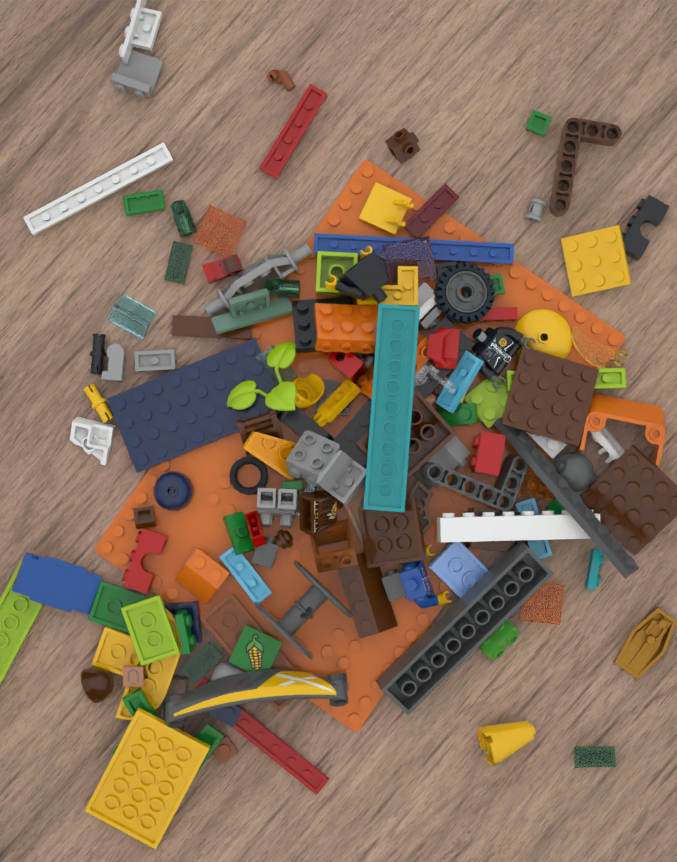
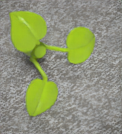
(280, 397)

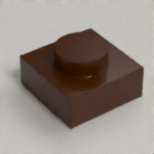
(144, 517)

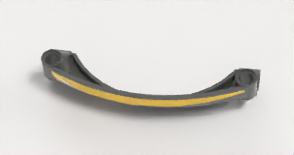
(256, 687)

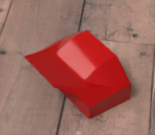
(444, 347)

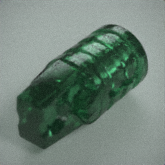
(183, 219)
(283, 288)

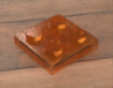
(219, 231)
(544, 605)

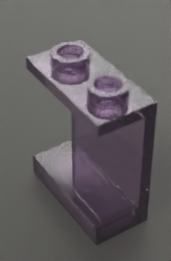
(410, 253)

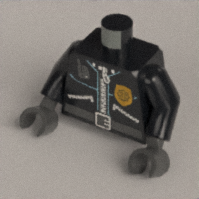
(496, 350)

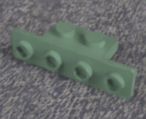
(251, 309)

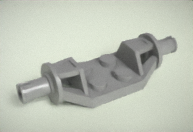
(262, 268)

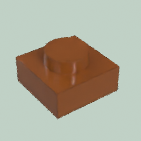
(225, 750)

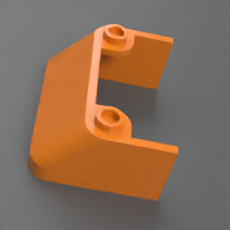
(629, 411)

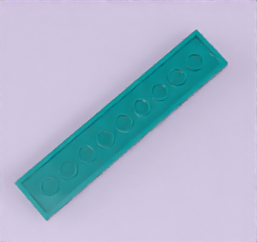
(391, 408)

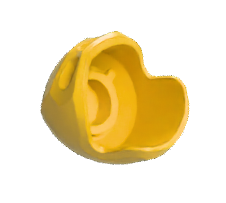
(308, 390)

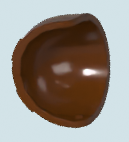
(97, 683)

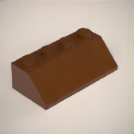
(367, 598)

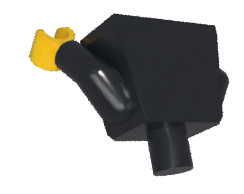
(363, 278)

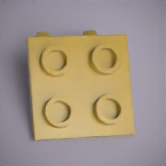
(386, 208)

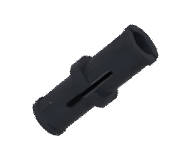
(97, 354)

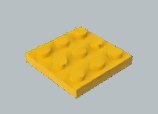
(596, 261)

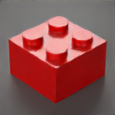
(487, 453)

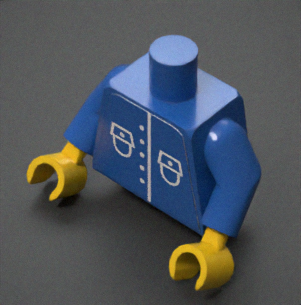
(418, 585)

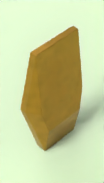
(646, 643)

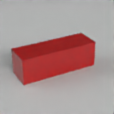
(501, 314)
(255, 529)

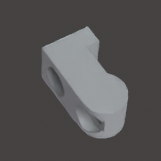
(116, 363)

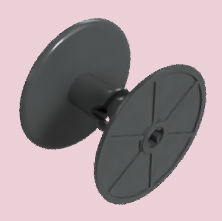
(302, 610)

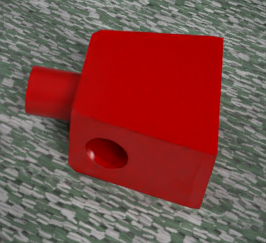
(350, 367)

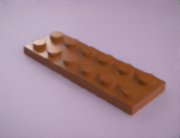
(227, 623)

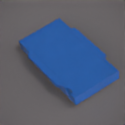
(56, 583)

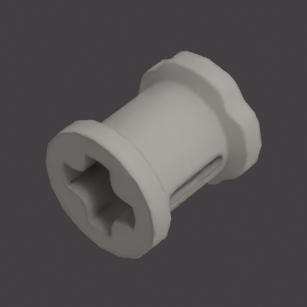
(535, 210)

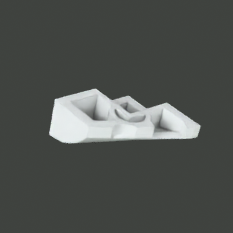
(93, 437)

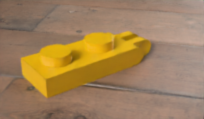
(336, 402)

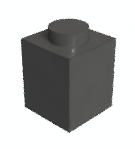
(265, 554)
(393, 585)

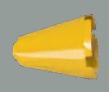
(504, 739)

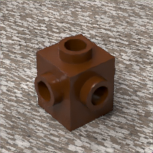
(403, 145)

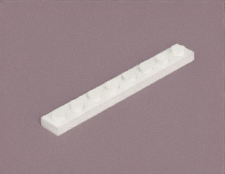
(98, 189)

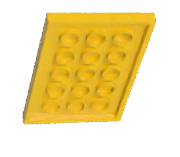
(147, 778)

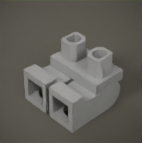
(275, 505)

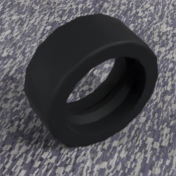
(234, 470)

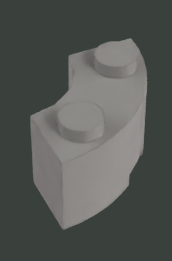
(450, 456)

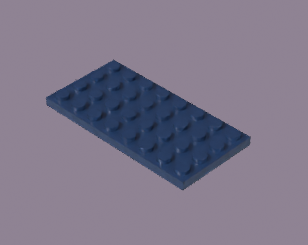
(189, 406)

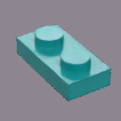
(593, 577)

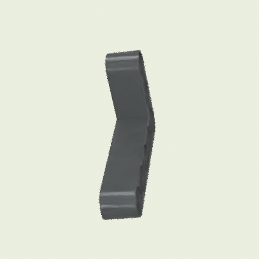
(476, 487)

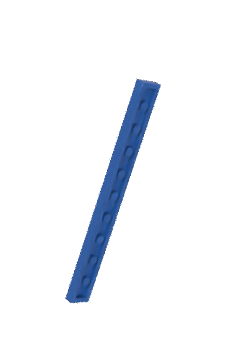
(442, 249)

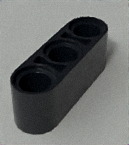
(300, 422)

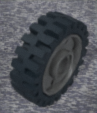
(479, 290)

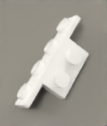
(141, 31)

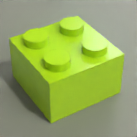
(332, 264)

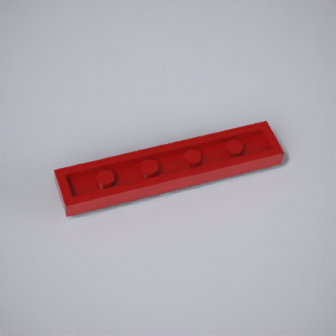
(293, 131)

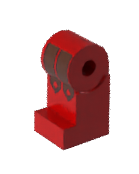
(222, 268)

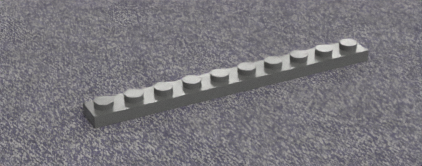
(569, 499)

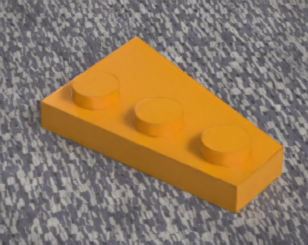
(270, 451)

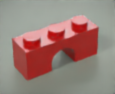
(137, 577)

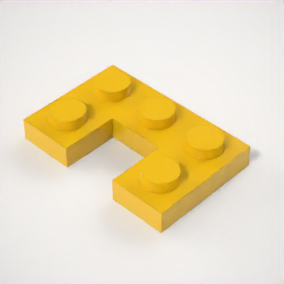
(403, 293)

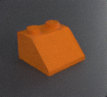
(202, 575)

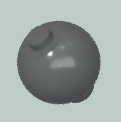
(576, 470)

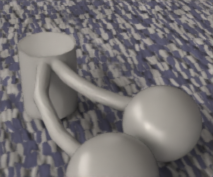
(368, 359)

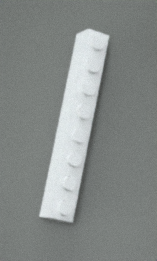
(508, 527)

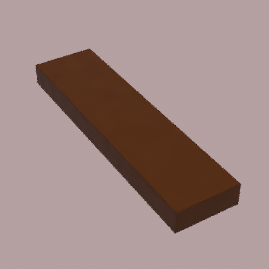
(202, 327)

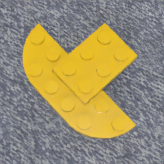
(118, 650)

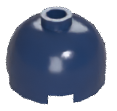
(174, 481)

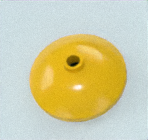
(548, 323)

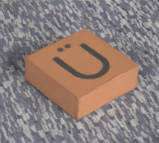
(133, 676)

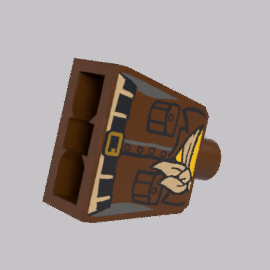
(318, 511)

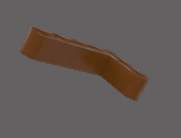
(571, 157)

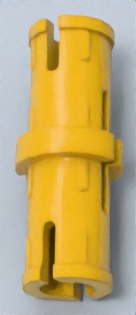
(98, 403)

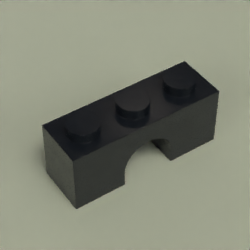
(650, 211)

